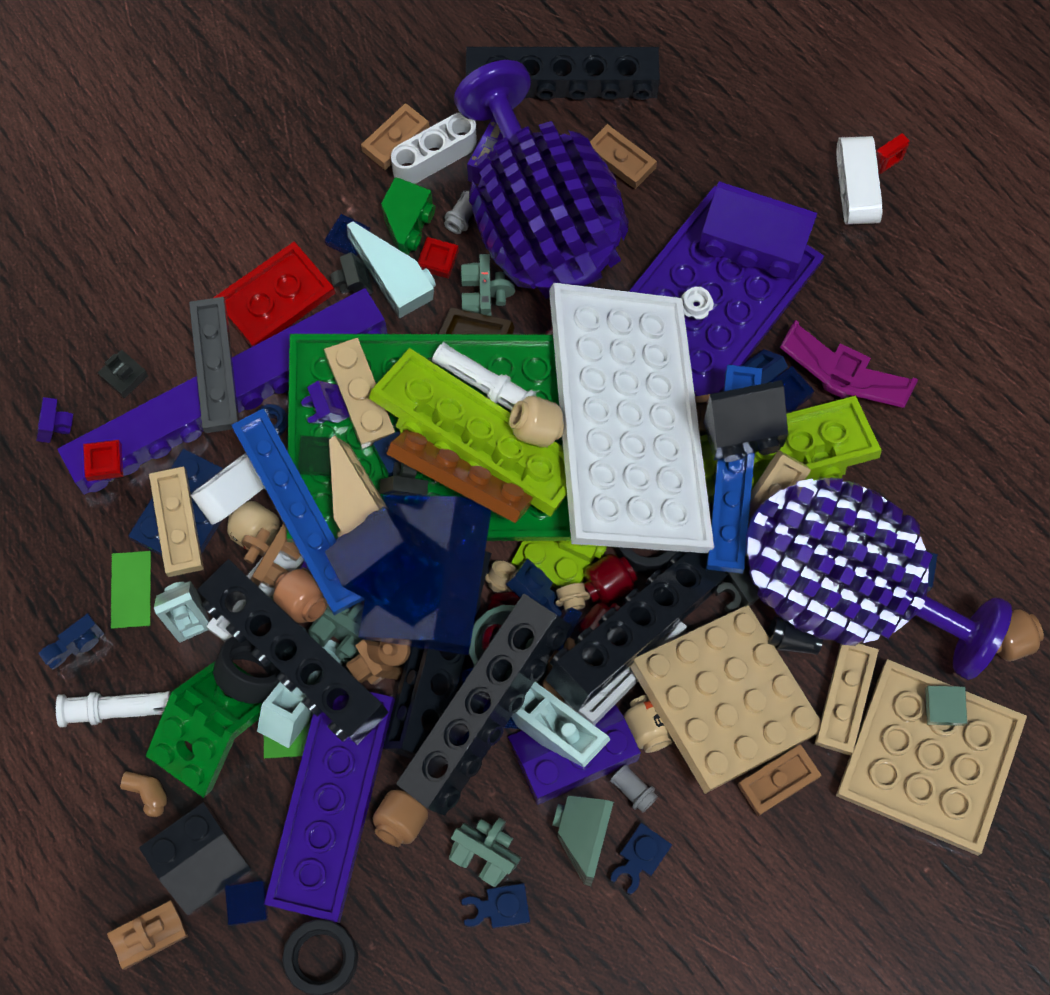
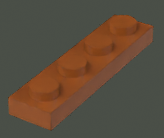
(457, 474)

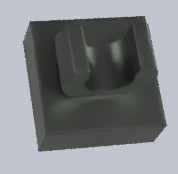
(353, 275)
(122, 373)
(403, 482)
(740, 588)

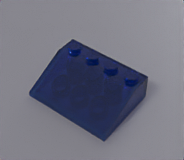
(442, 604)

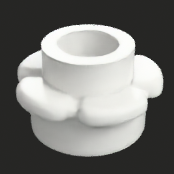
(699, 295)

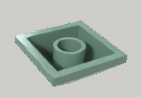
(582, 832)

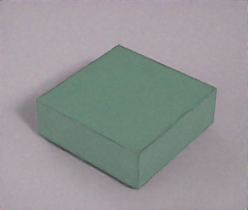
(946, 705)

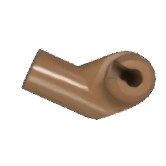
(150, 791)

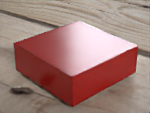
(891, 153)
(438, 257)
(103, 460)

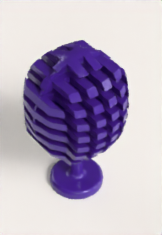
(545, 197)
(854, 570)

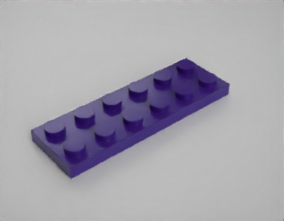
(326, 818)

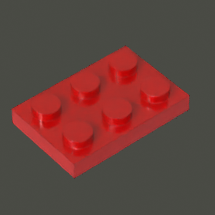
(275, 294)

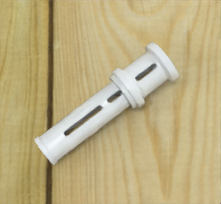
(498, 388)
(96, 708)

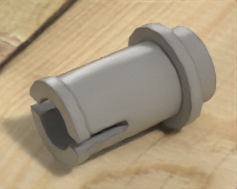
(458, 218)
(634, 788)

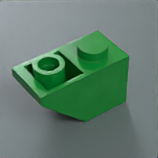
(405, 213)

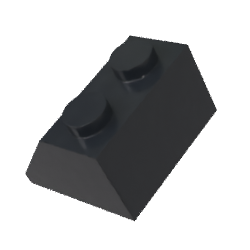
(746, 421)
(195, 858)

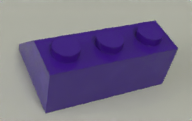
(756, 230)
(554, 775)

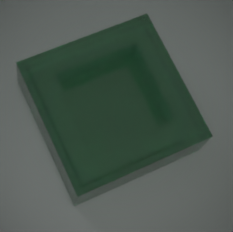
(314, 456)

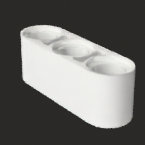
(442, 136)
(859, 180)
(228, 490)

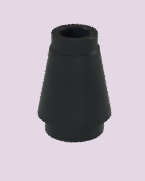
(788, 638)

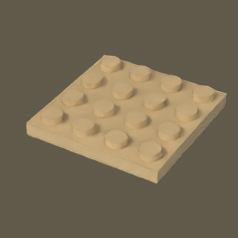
(726, 698)
(931, 775)

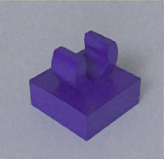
(327, 402)
(52, 421)

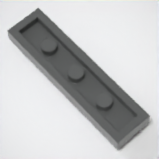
(214, 364)

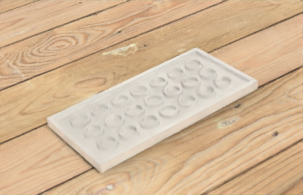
(629, 421)

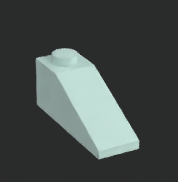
(395, 272)
(181, 610)
(283, 713)
(559, 726)

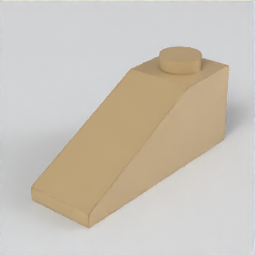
(351, 488)

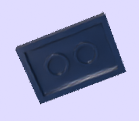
(199, 472)

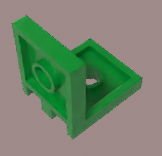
(206, 720)

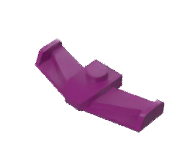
(845, 370)

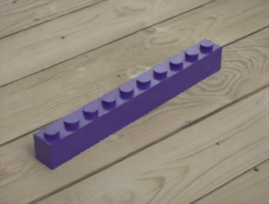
(176, 415)

